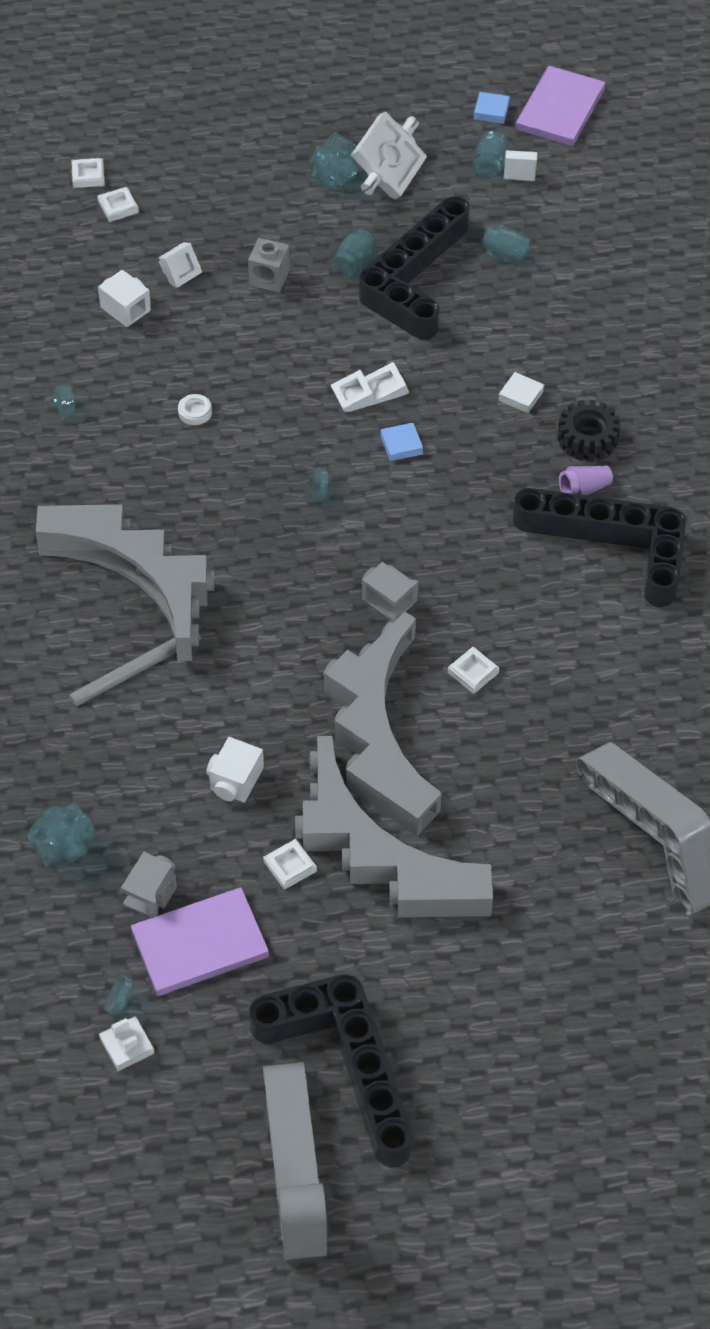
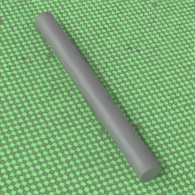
(123, 673)

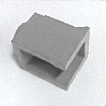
(389, 590)
(150, 884)

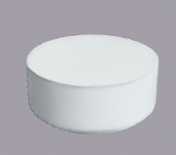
(195, 409)

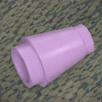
(585, 479)

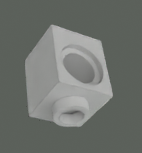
(268, 265)

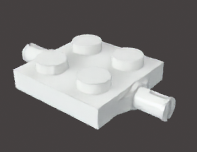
(389, 155)

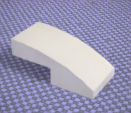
(360, 391)

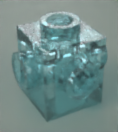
(334, 162)
(61, 834)

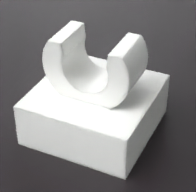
(180, 264)
(126, 1043)

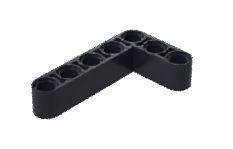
(386, 280)
(611, 522)
(356, 1052)

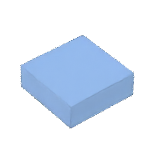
(491, 107)
(401, 441)

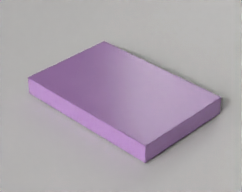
(560, 105)
(199, 941)

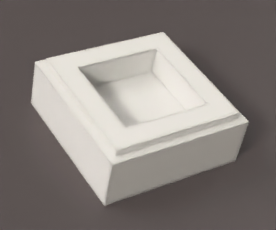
(520, 165)
(88, 173)
(118, 204)
(521, 392)
(473, 670)
(290, 864)

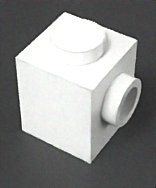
(124, 298)
(235, 770)

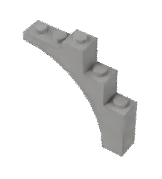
(106, 538)
(378, 768)
(416, 881)

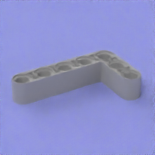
(661, 813)
(295, 1166)

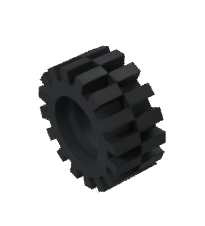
(593, 416)

